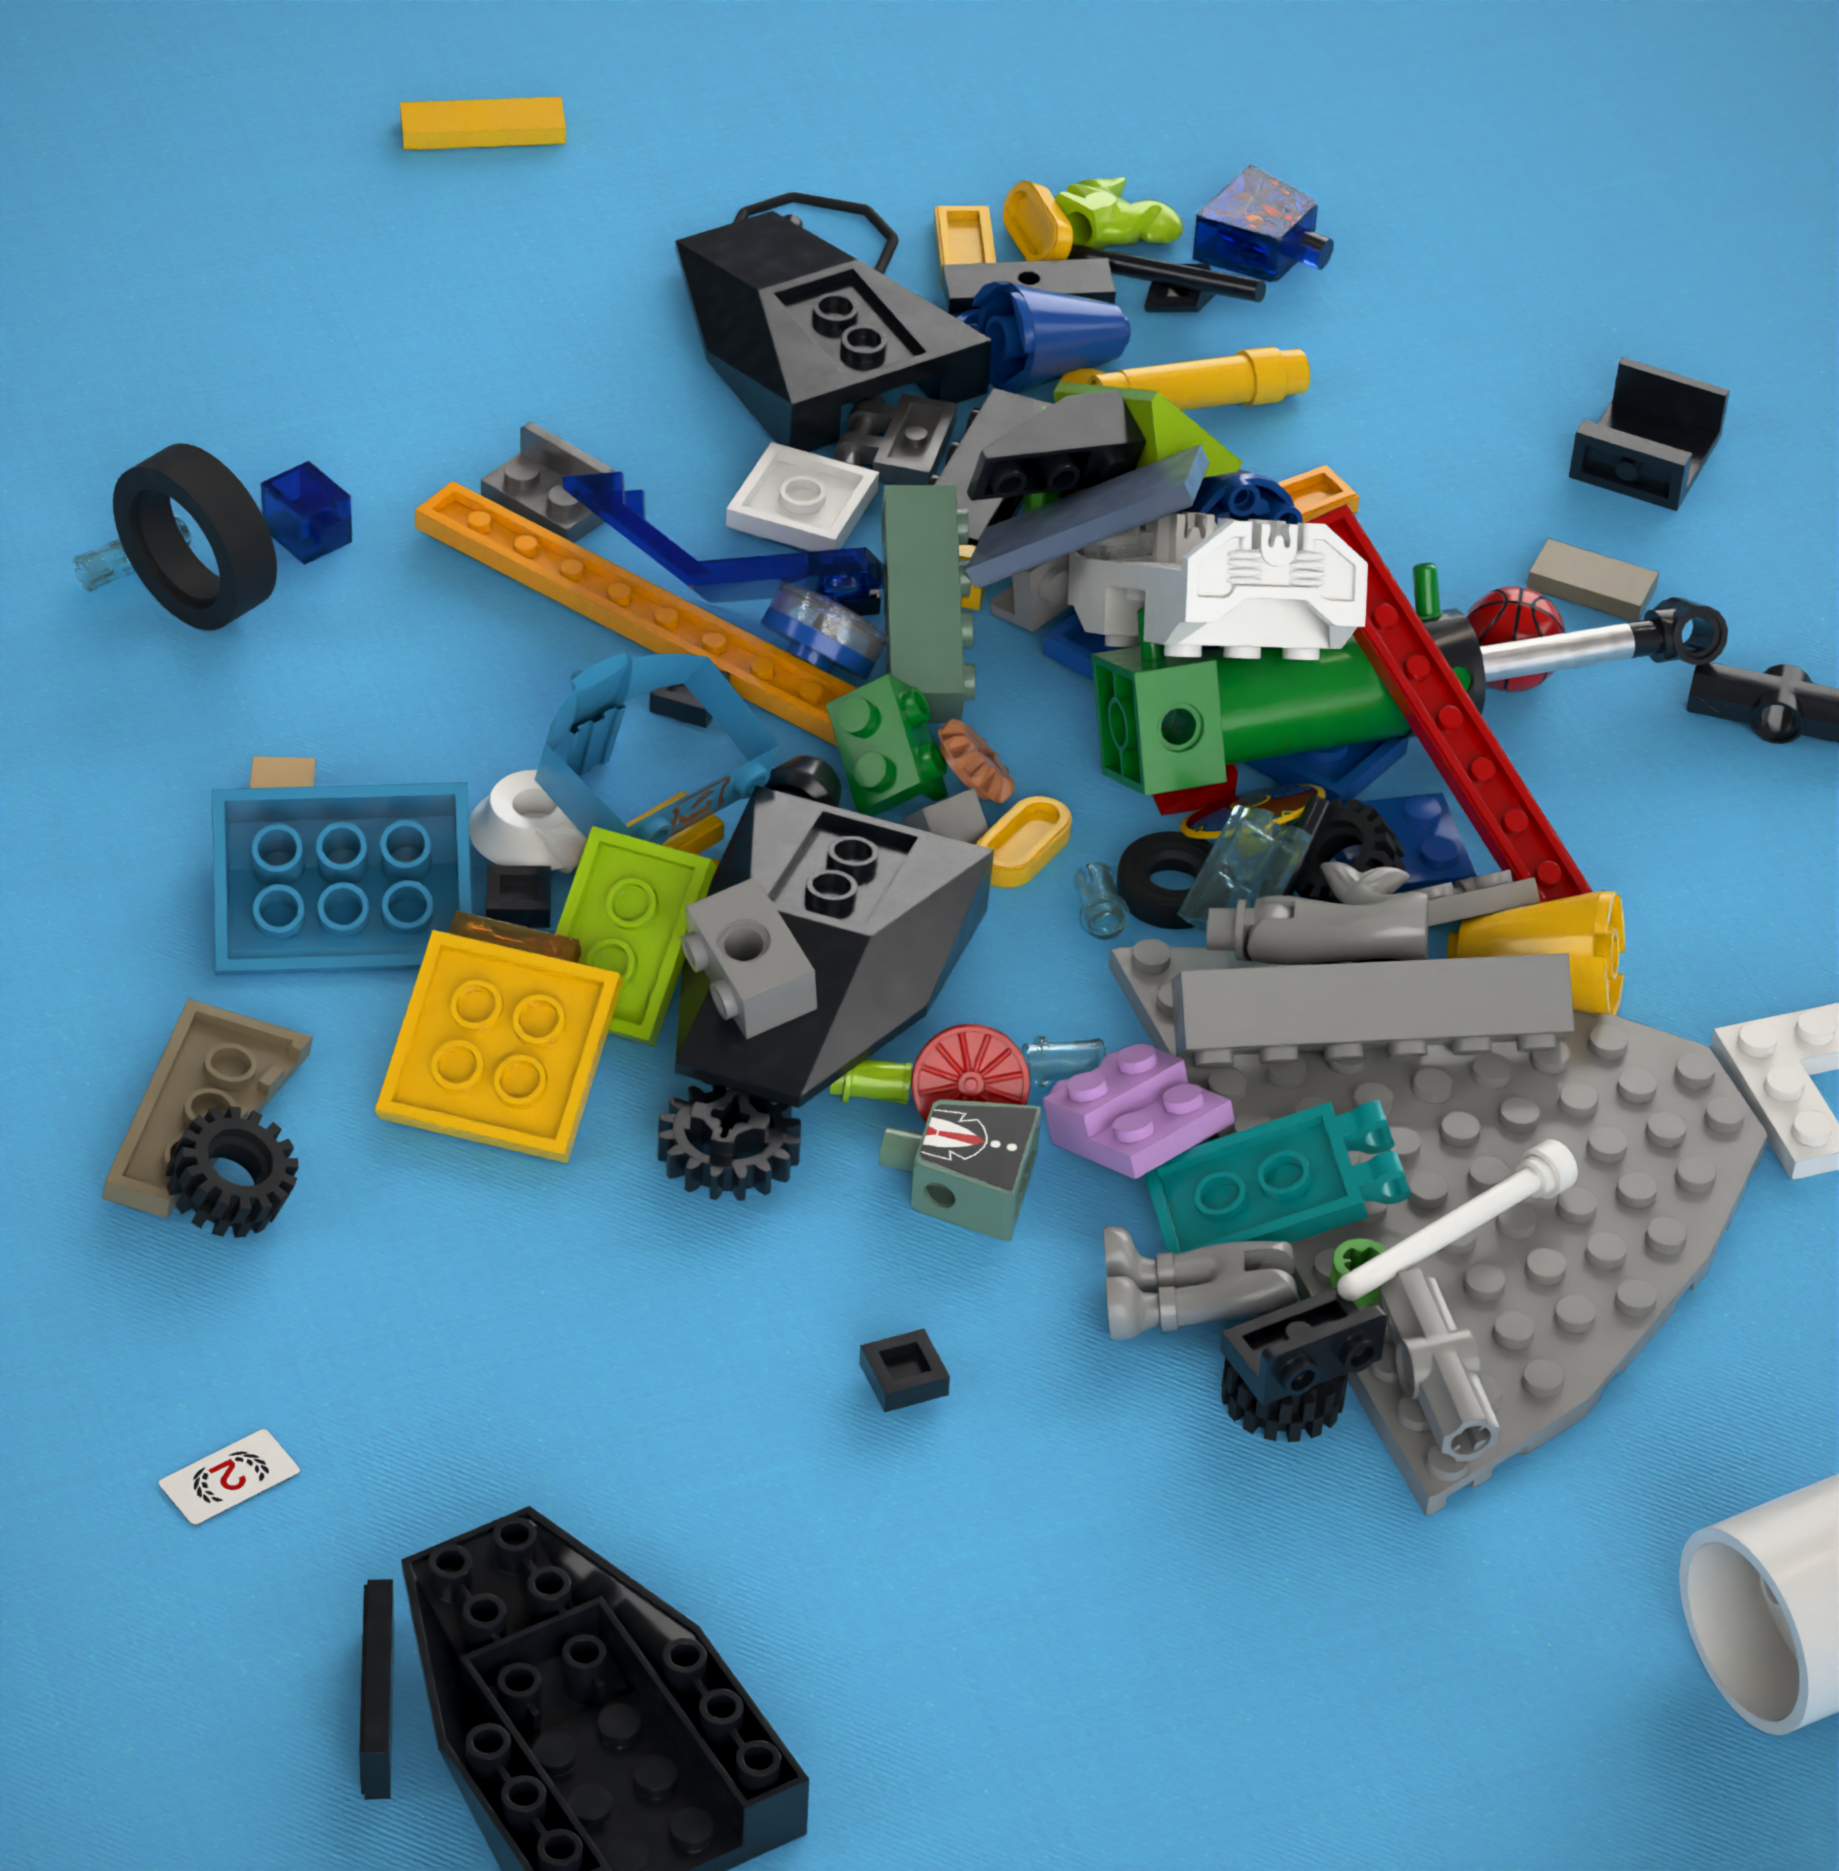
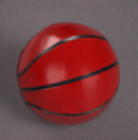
(1512, 616)

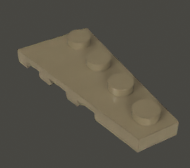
(207, 1064)

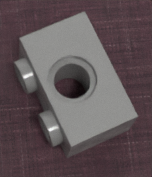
(745, 925)

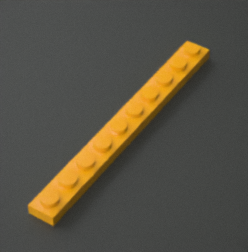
(630, 605)

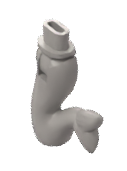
(1311, 931)

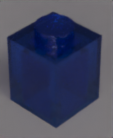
(307, 512)

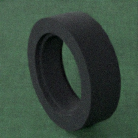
(225, 516)

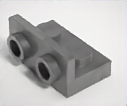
(534, 486)

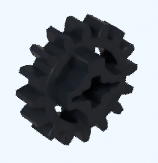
(728, 1141)

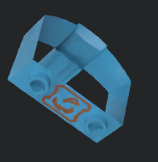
(589, 725)

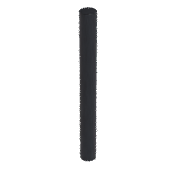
(1175, 274)

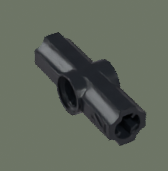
(1775, 703)

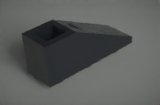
(1061, 449)

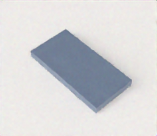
(1088, 515)

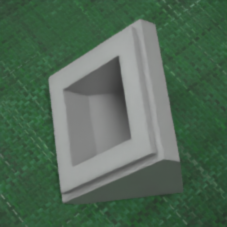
(954, 817)

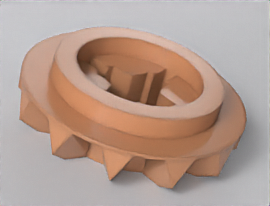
(975, 762)

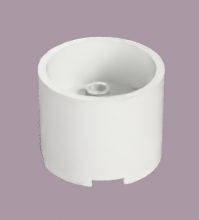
(1767, 1607)

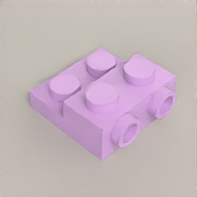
(1134, 1111)

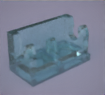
(1246, 862)

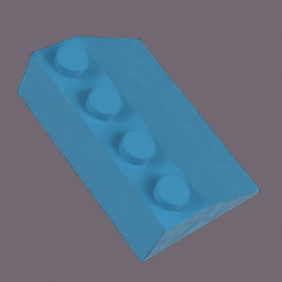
(336, 875)

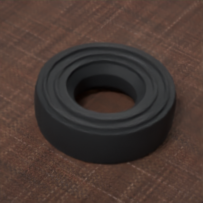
(1154, 854)

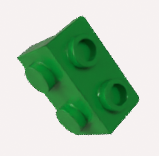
(887, 745)

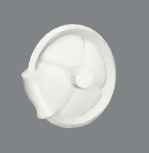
(525, 827)

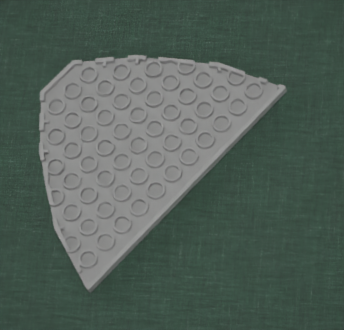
(1552, 1285)

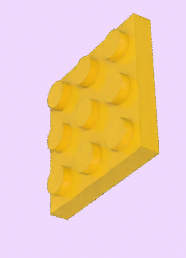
(499, 1046)

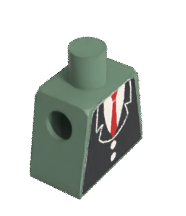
(969, 1163)

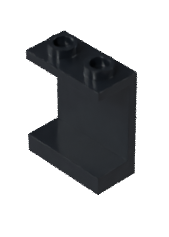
(1651, 435)

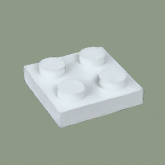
(802, 499)

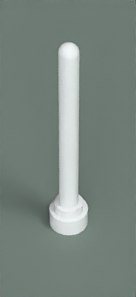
(1541, 1173)

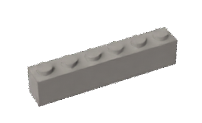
(1372, 1007)

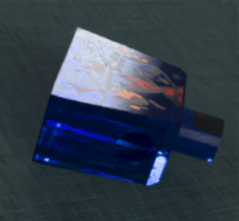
(1260, 228)

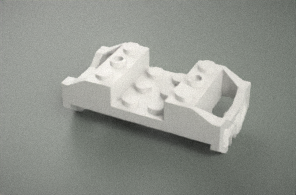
(1226, 588)

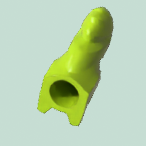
(1106, 219)

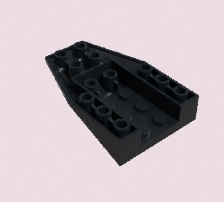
(816, 329)
(877, 919)
(590, 1711)

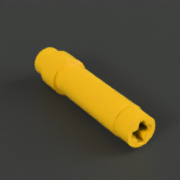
(1246, 378)

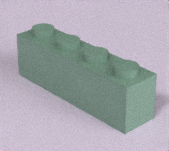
(924, 595)

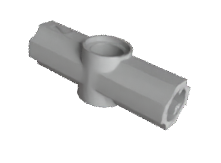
(1438, 1365)

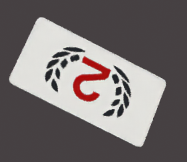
(229, 1476)

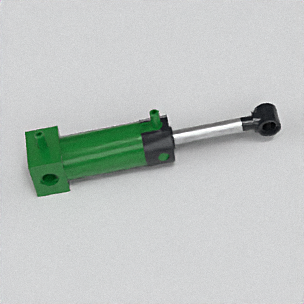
(1185, 718)

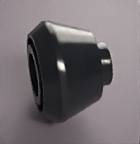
(808, 779)

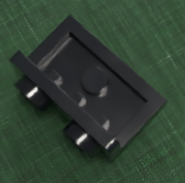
(1304, 1345)

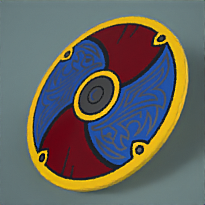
(1283, 800)

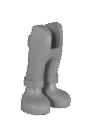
(1194, 1285)

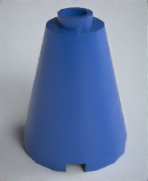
(1045, 333)

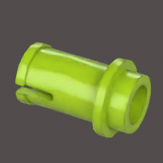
(875, 1081)

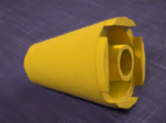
(1582, 925)

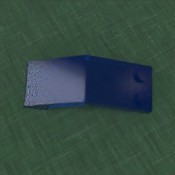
(841, 571)

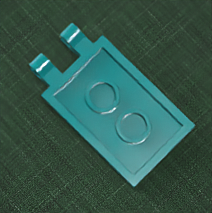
(1278, 1179)

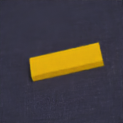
(482, 123)

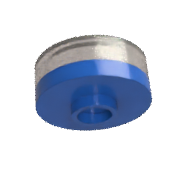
(824, 631)

